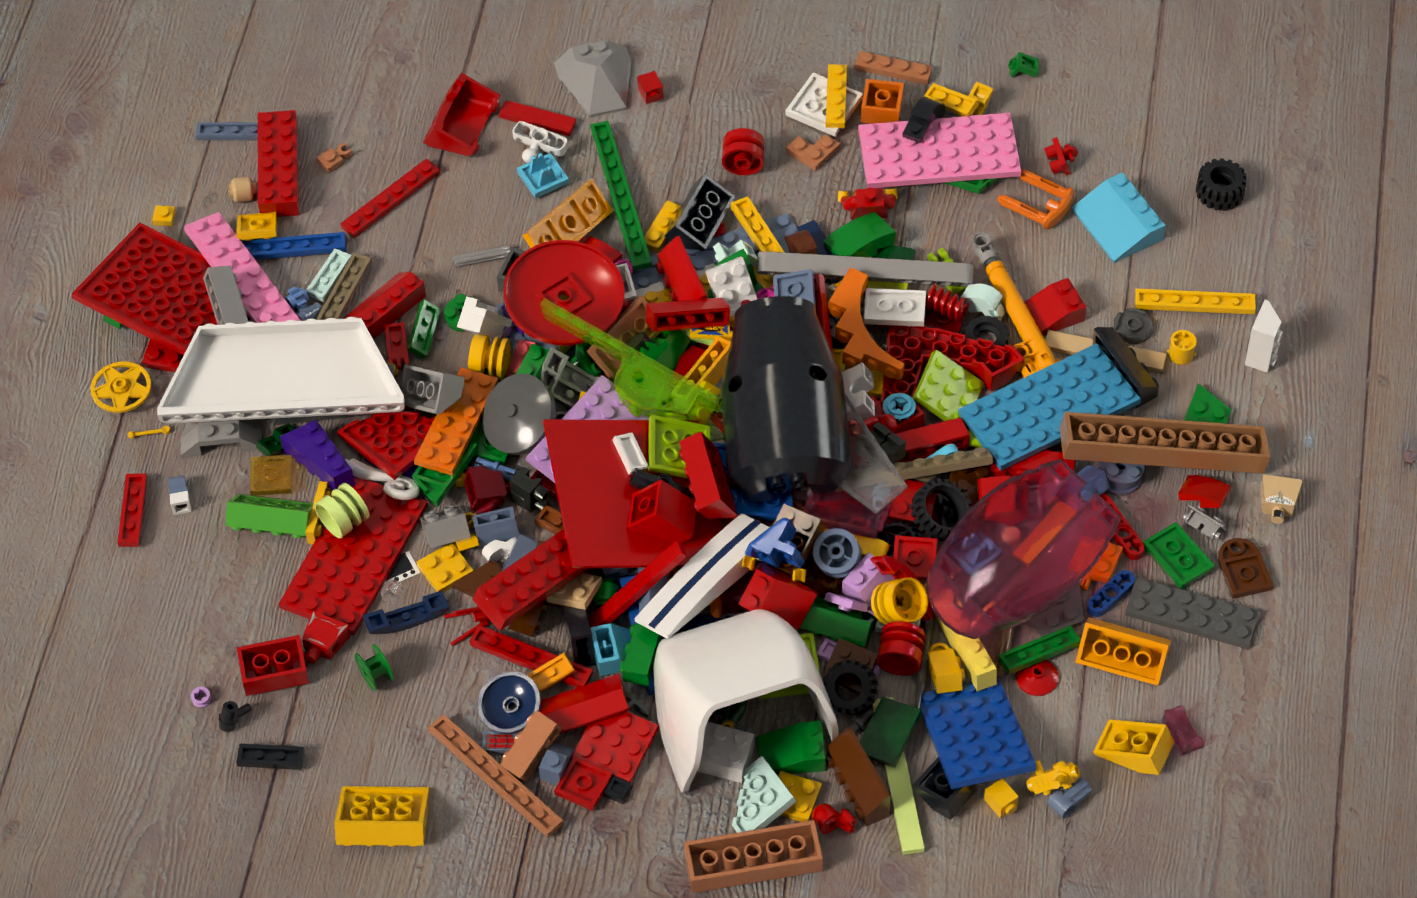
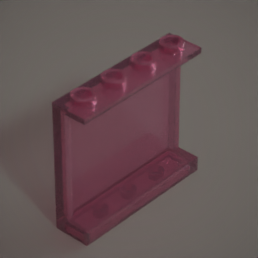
(846, 513)

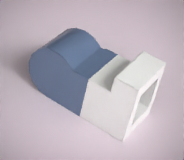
(179, 495)

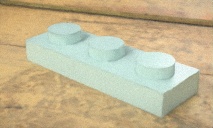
(328, 275)

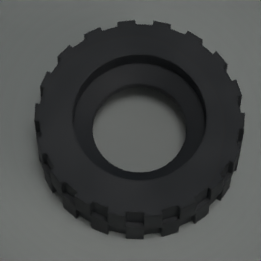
(988, 324)

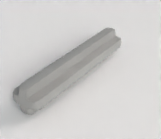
(481, 255)

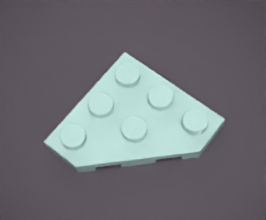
(761, 798)

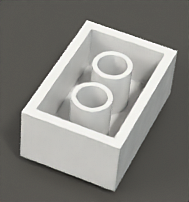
(726, 752)

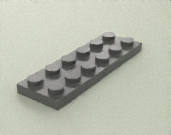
(1192, 613)

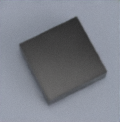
(618, 789)

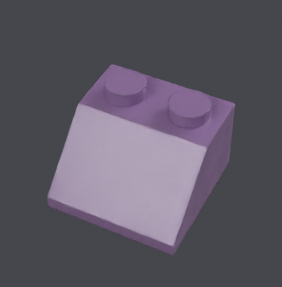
(863, 581)

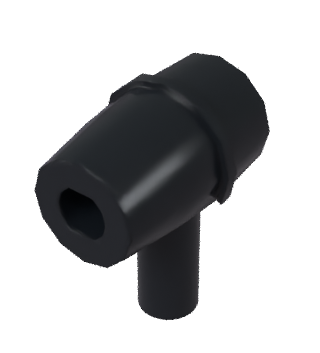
(230, 715)

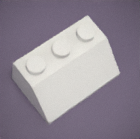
(1264, 339)

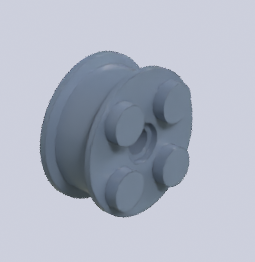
(1122, 477)
(842, 563)

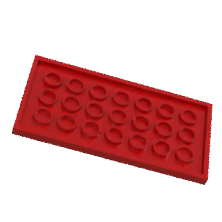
(348, 573)

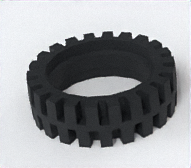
(920, 511)

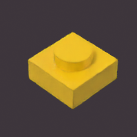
(163, 215)

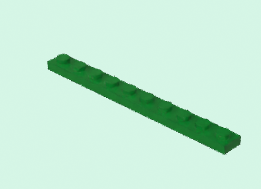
(620, 195)

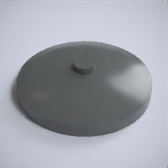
(516, 413)

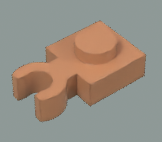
(333, 159)

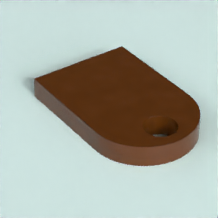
(1243, 570)

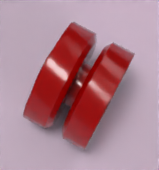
(743, 151)

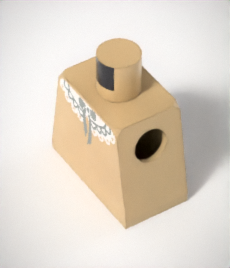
(1279, 496)

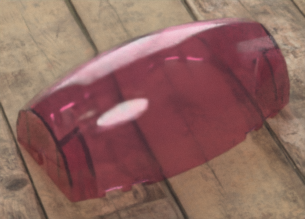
(1019, 551)

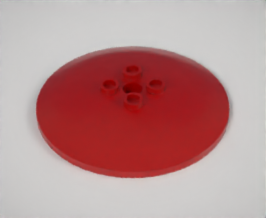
(559, 269)

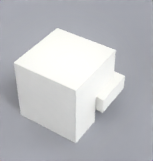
(482, 319)

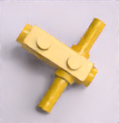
(1060, 775)

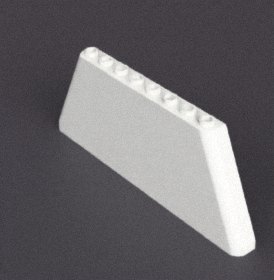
(280, 373)

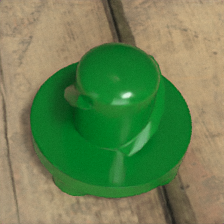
(584, 361)

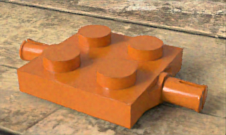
(1105, 566)

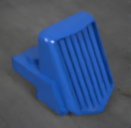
(776, 545)

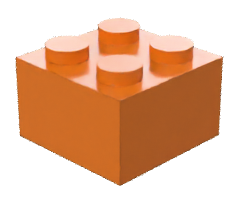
(882, 101)

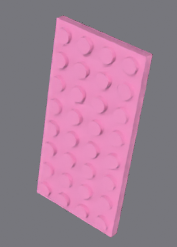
(949, 151)

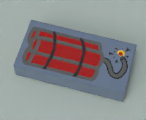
(497, 743)

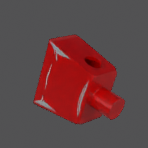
(324, 637)

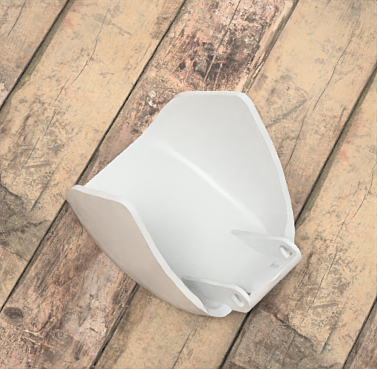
(723, 667)

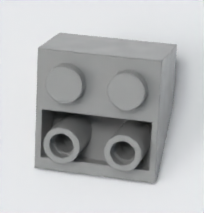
(445, 526)

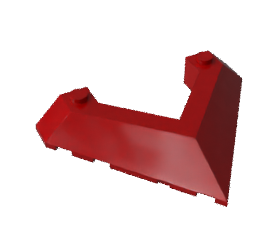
(914, 346)

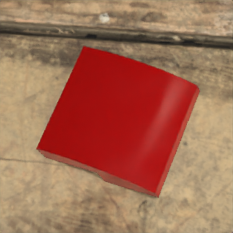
(1207, 490)

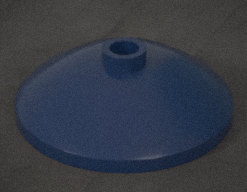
(503, 692)

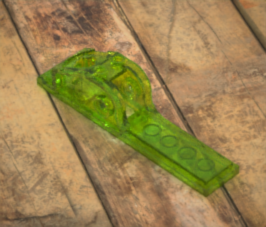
(658, 382)

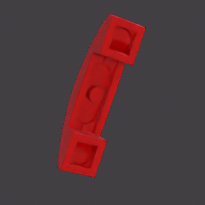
(898, 570)

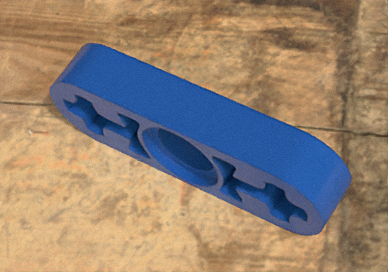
(1109, 602)

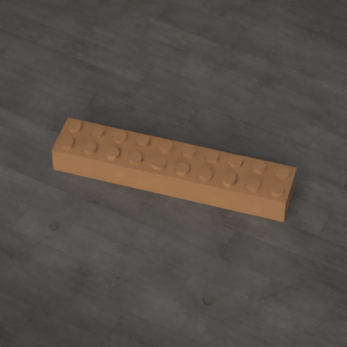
(1164, 442)

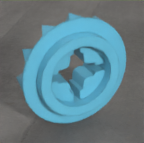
(901, 400)

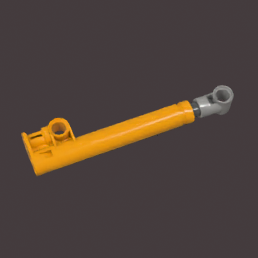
(1034, 347)

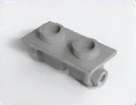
(1212, 525)

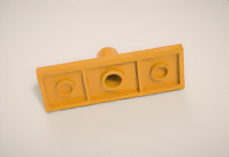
(572, 217)

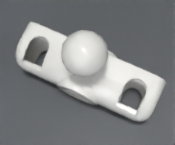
(539, 141)

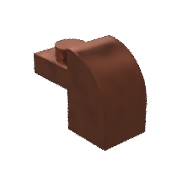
(801, 243)

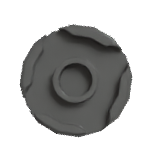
(1134, 325)

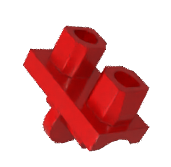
(1056, 150)

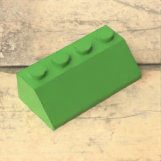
(268, 514)

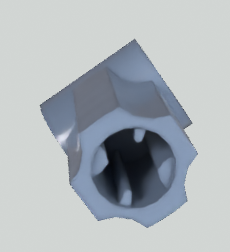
(1065, 800)

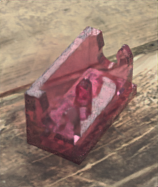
(1182, 730)

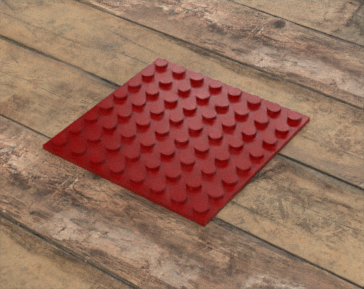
(598, 496)

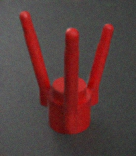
(478, 616)

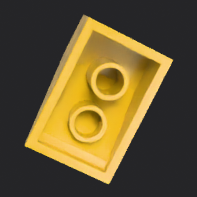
(1135, 745)

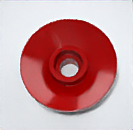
(1038, 684)

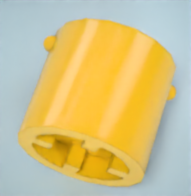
(1182, 347)

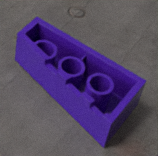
(316, 452)

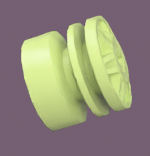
(342, 510)

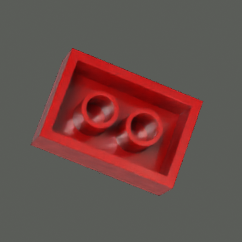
(272, 665)

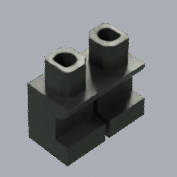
(889, 442)
(528, 492)

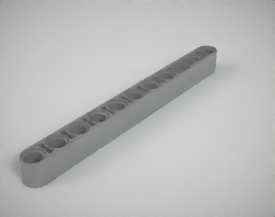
(876, 268)

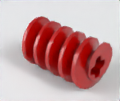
(946, 303)

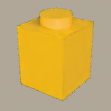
(1001, 798)

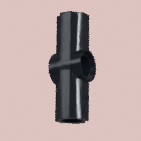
(642, 479)

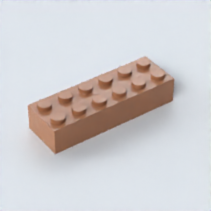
(753, 856)

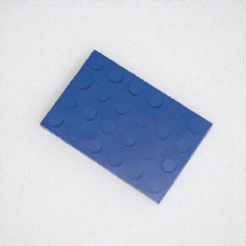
(975, 735)

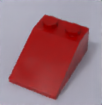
(1056, 307)
(778, 594)

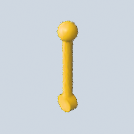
(165, 430)

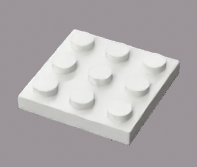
(811, 102)

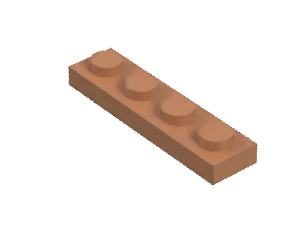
(893, 67)

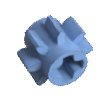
(297, 298)

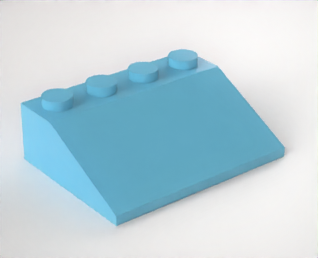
(1119, 218)

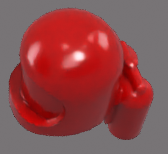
(829, 819)

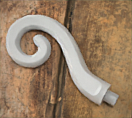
(392, 487)

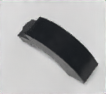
(921, 117)

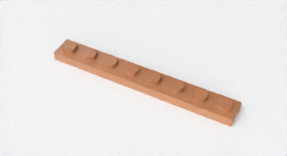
(495, 776)

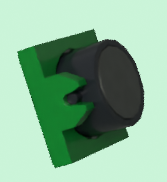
(648, 346)

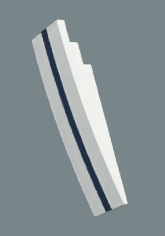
(701, 578)

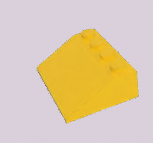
(381, 816)

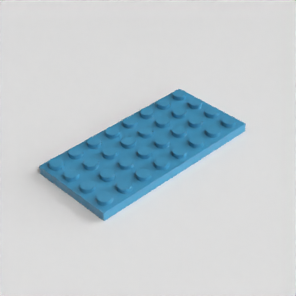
(1029, 412)

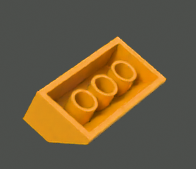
(1123, 651)

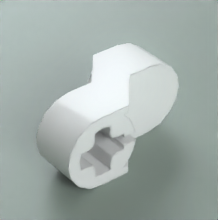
(498, 549)

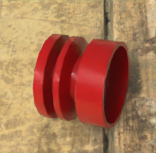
(901, 648)

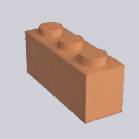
(530, 745)

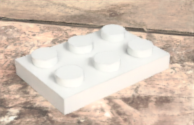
(732, 283)
(894, 307)

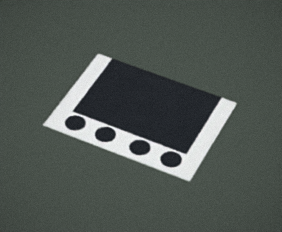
(404, 568)

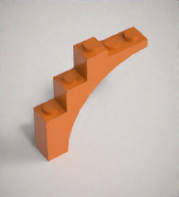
(851, 329)

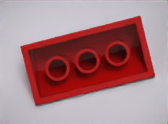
(679, 273)
(389, 302)
(707, 477)

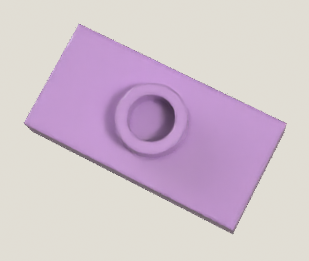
(846, 603)

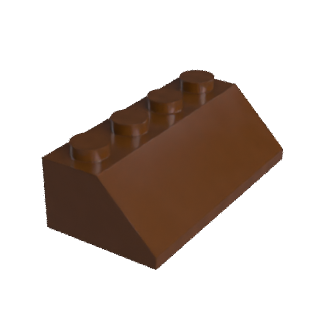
(858, 778)

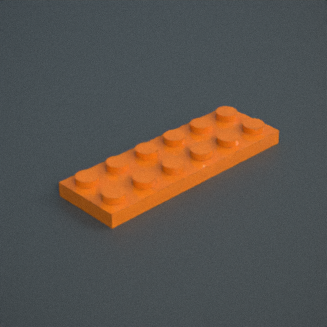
(455, 425)

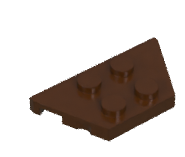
(968, 480)
(475, 579)

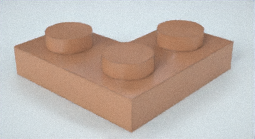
(813, 155)

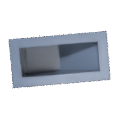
(555, 763)

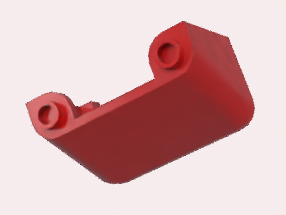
(462, 117)

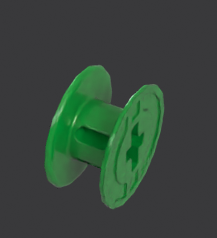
(374, 667)

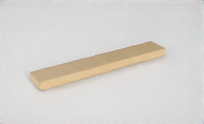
(1072, 344)

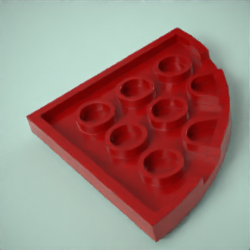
(388, 439)

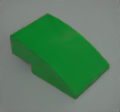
(861, 237)

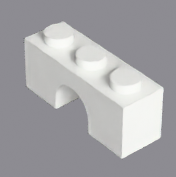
(856, 383)

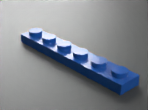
(296, 245)

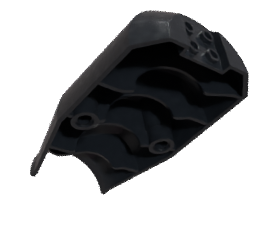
(783, 402)

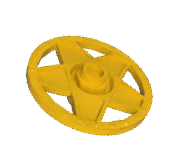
(121, 387)

